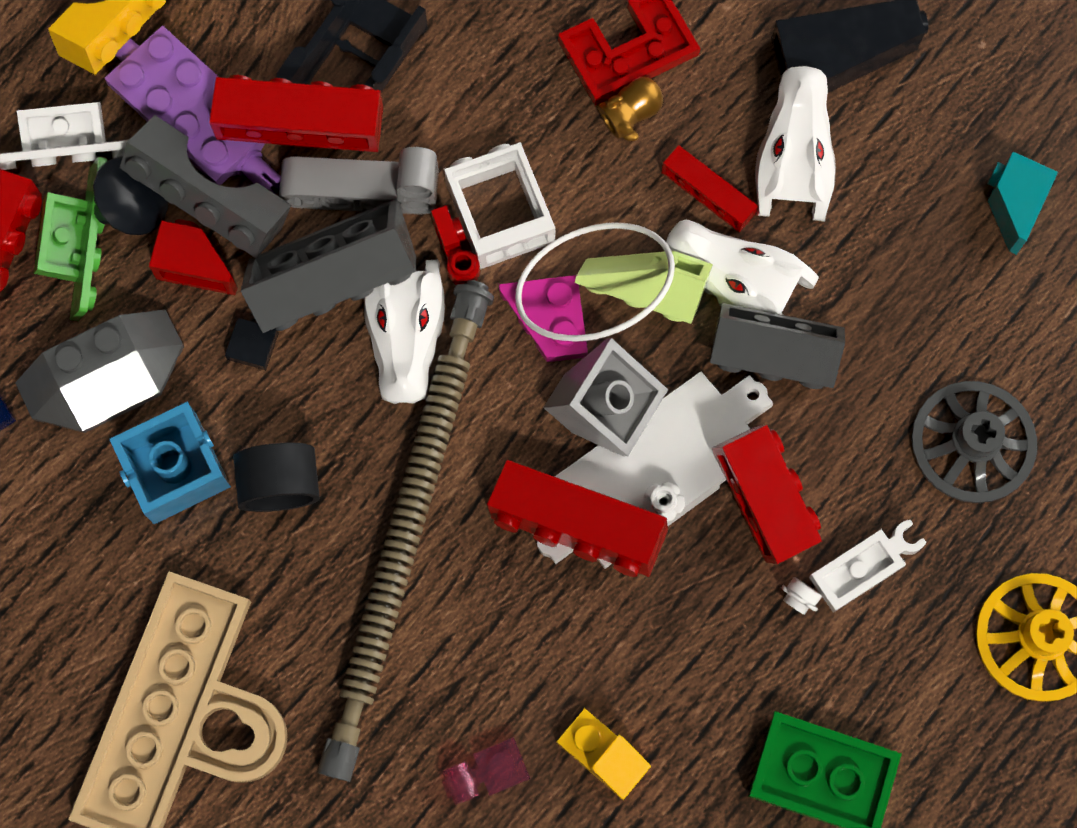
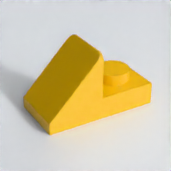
(604, 754)

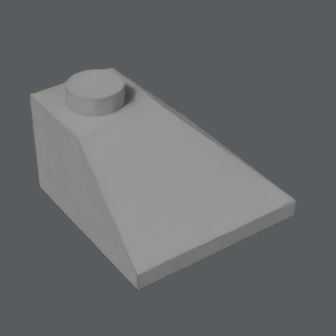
(607, 398)

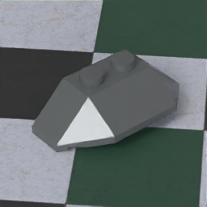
(102, 371)

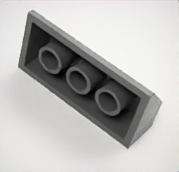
(329, 267)

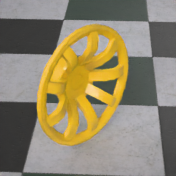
(1041, 633)

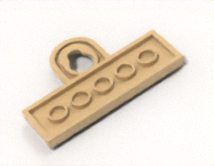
(164, 708)

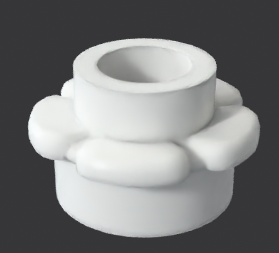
(669, 491)
(801, 596)

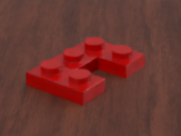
(606, 71)

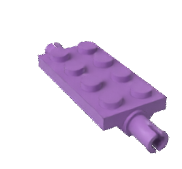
(179, 88)

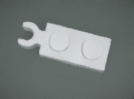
(863, 566)

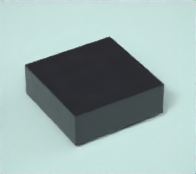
(250, 345)

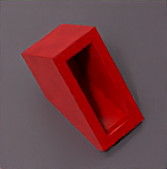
(189, 259)

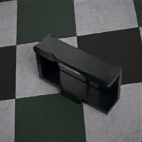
(373, 17)

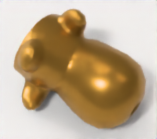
(631, 105)

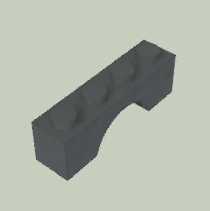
(242, 215)

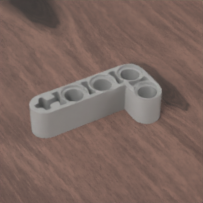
(362, 183)

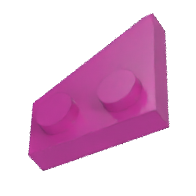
(555, 307)

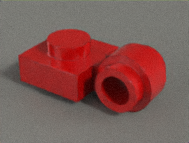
(450, 234)

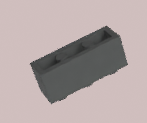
(777, 346)

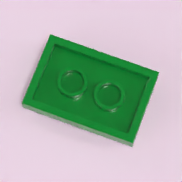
(824, 774)

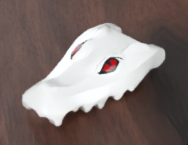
(797, 151)
(743, 270)
(404, 332)

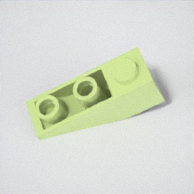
(642, 276)

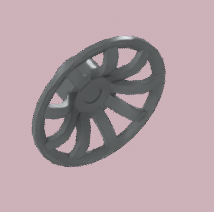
(976, 439)

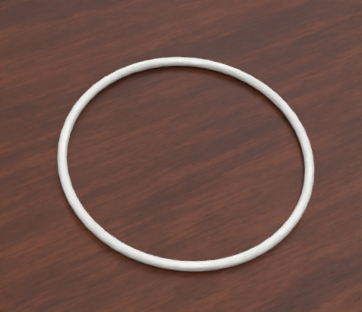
(671, 265)

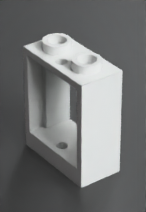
(513, 240)

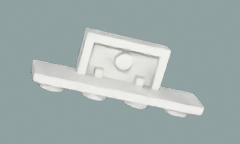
(61, 132)

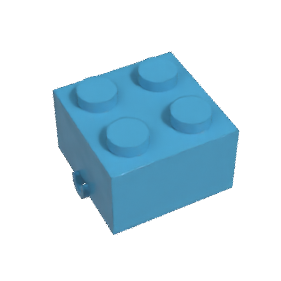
(169, 463)

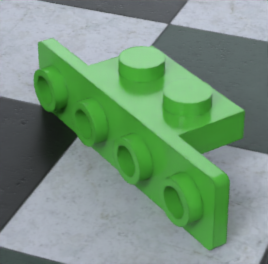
(69, 243)

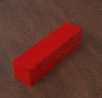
(709, 188)

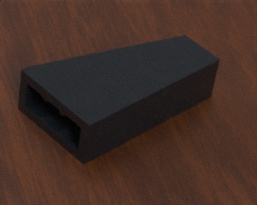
(850, 40)

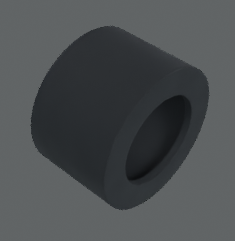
(276, 477)

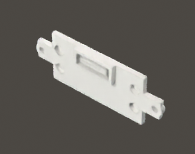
(671, 448)

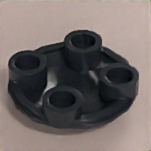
(126, 202)

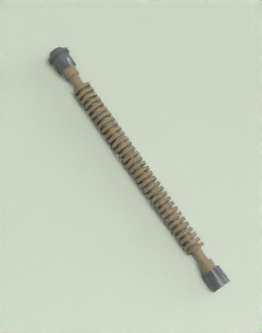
(468, 314)

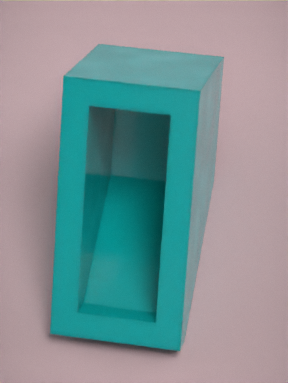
(1018, 197)

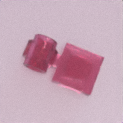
(498, 768)

